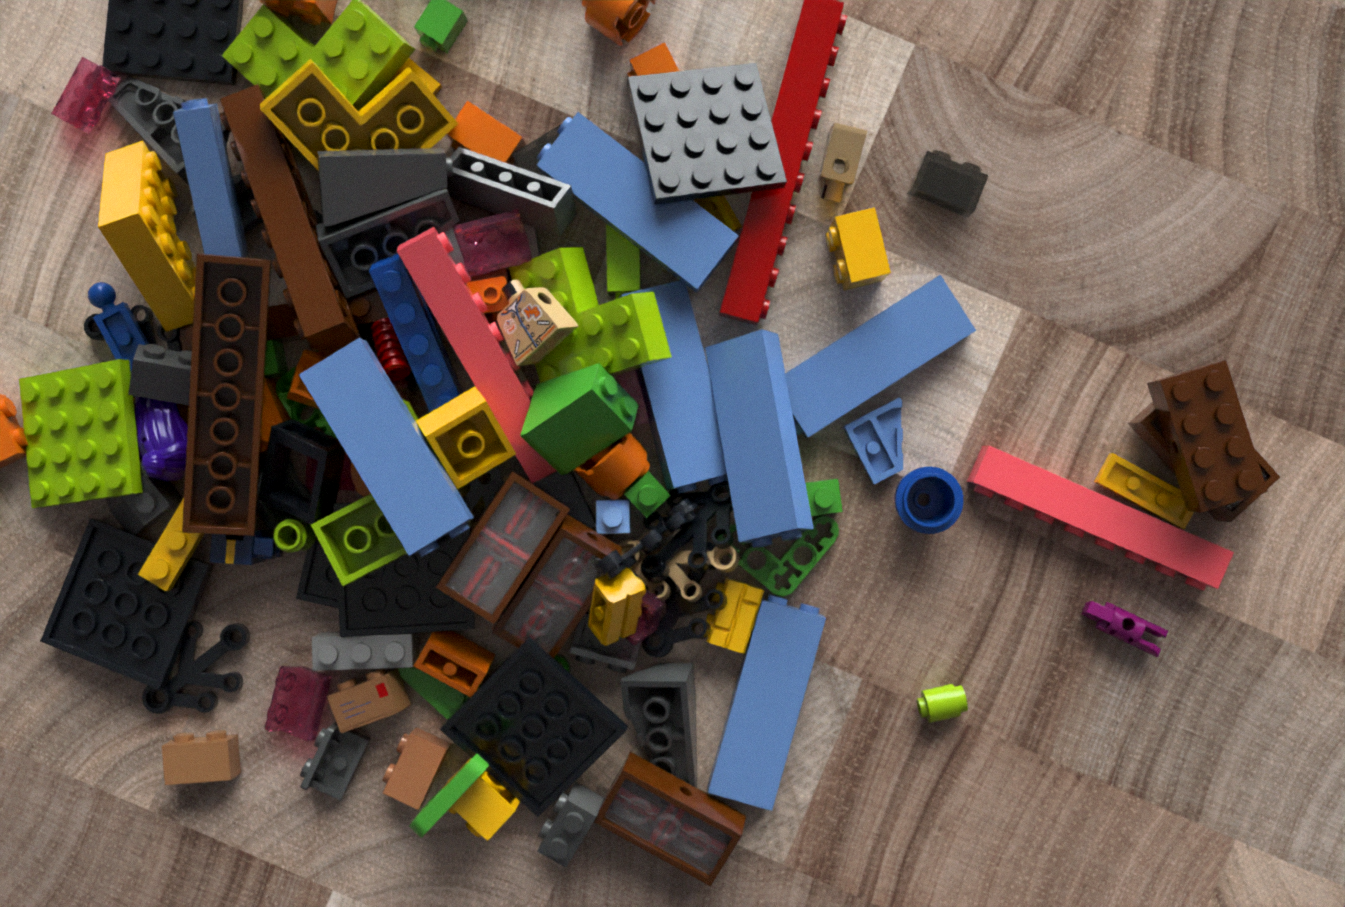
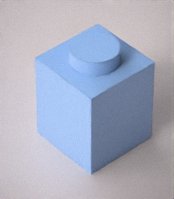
(613, 516)

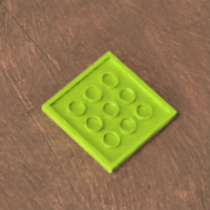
(80, 434)

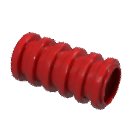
(389, 350)

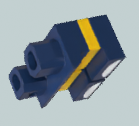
(243, 550)

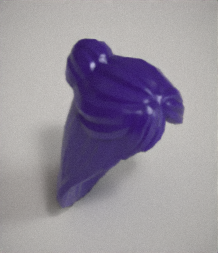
(161, 439)

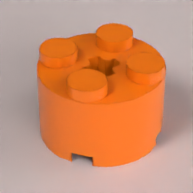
(617, 17)
(615, 467)

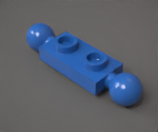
(116, 322)

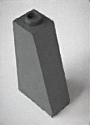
(372, 180)

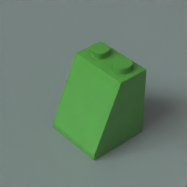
(577, 417)

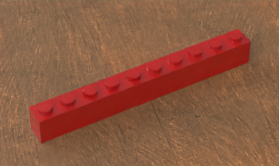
(792, 119)

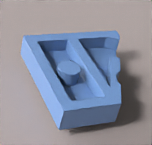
(878, 440)

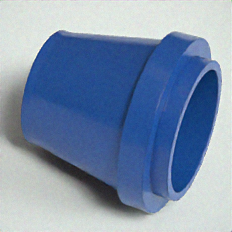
(943, 505)

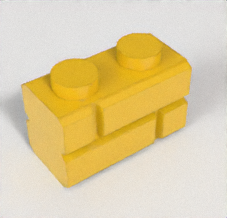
(616, 606)
(735, 622)

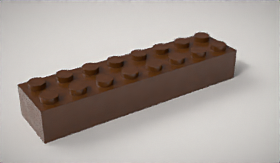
(289, 223)
(226, 394)

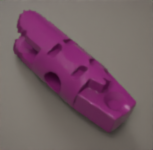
(1110, 619)

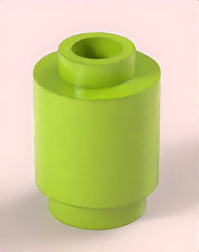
(286, 538)
(942, 703)

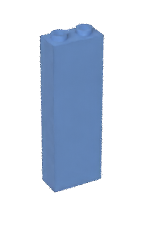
(210, 178)
(618, 191)
(875, 356)
(682, 398)
(759, 439)
(387, 447)
(766, 702)

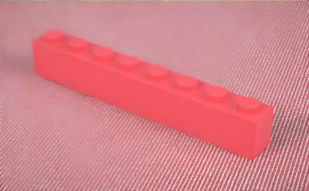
(473, 339)
(1100, 517)

